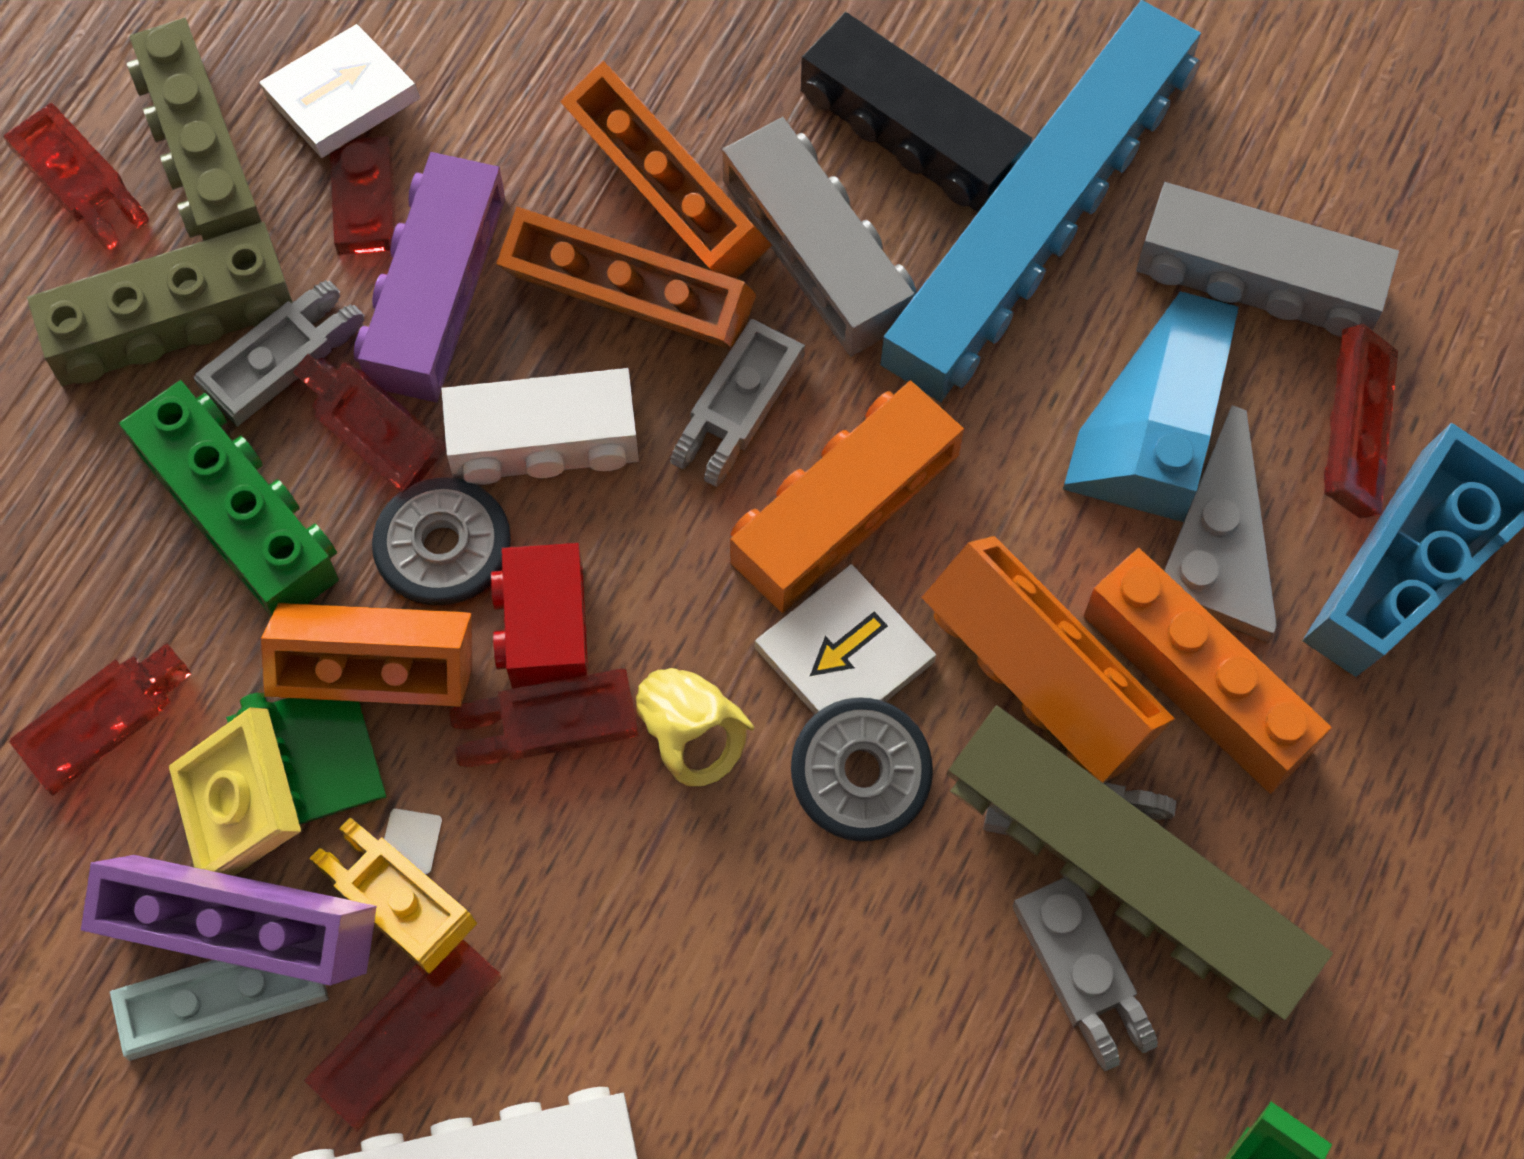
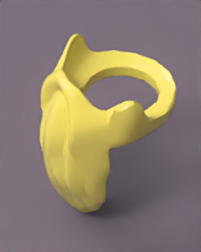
(682, 708)

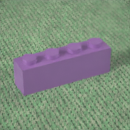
(431, 276)
(229, 919)

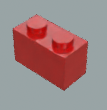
(542, 614)

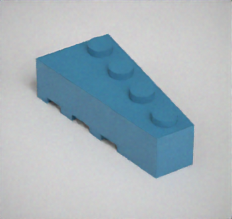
(1429, 540)

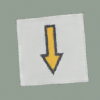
(339, 90)
(844, 645)

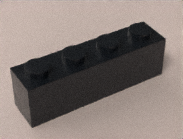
(911, 111)

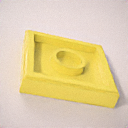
(235, 795)

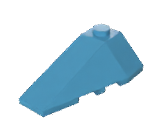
(1157, 418)

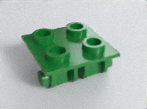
(322, 753)

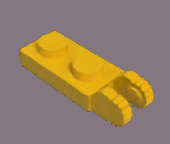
(408, 903)

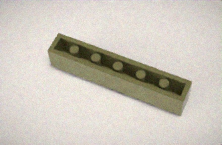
(1139, 865)

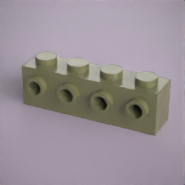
(197, 136)
(159, 305)

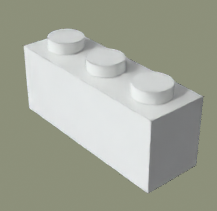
(540, 426)

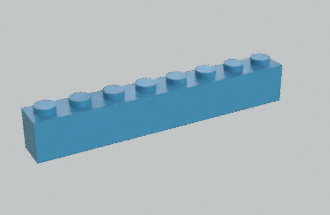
(1040, 201)

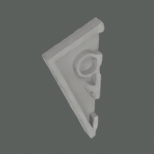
(1222, 540)

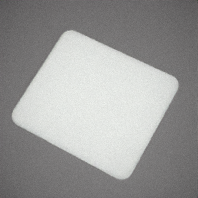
(414, 836)

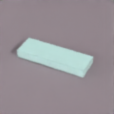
(203, 1004)

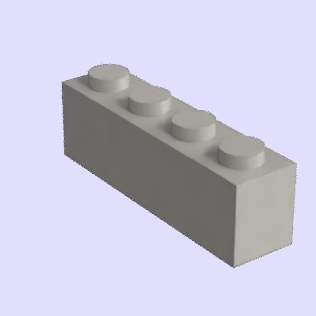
(817, 234)
(1266, 261)

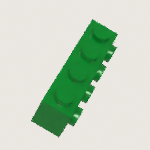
(230, 500)

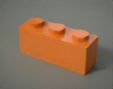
(367, 654)

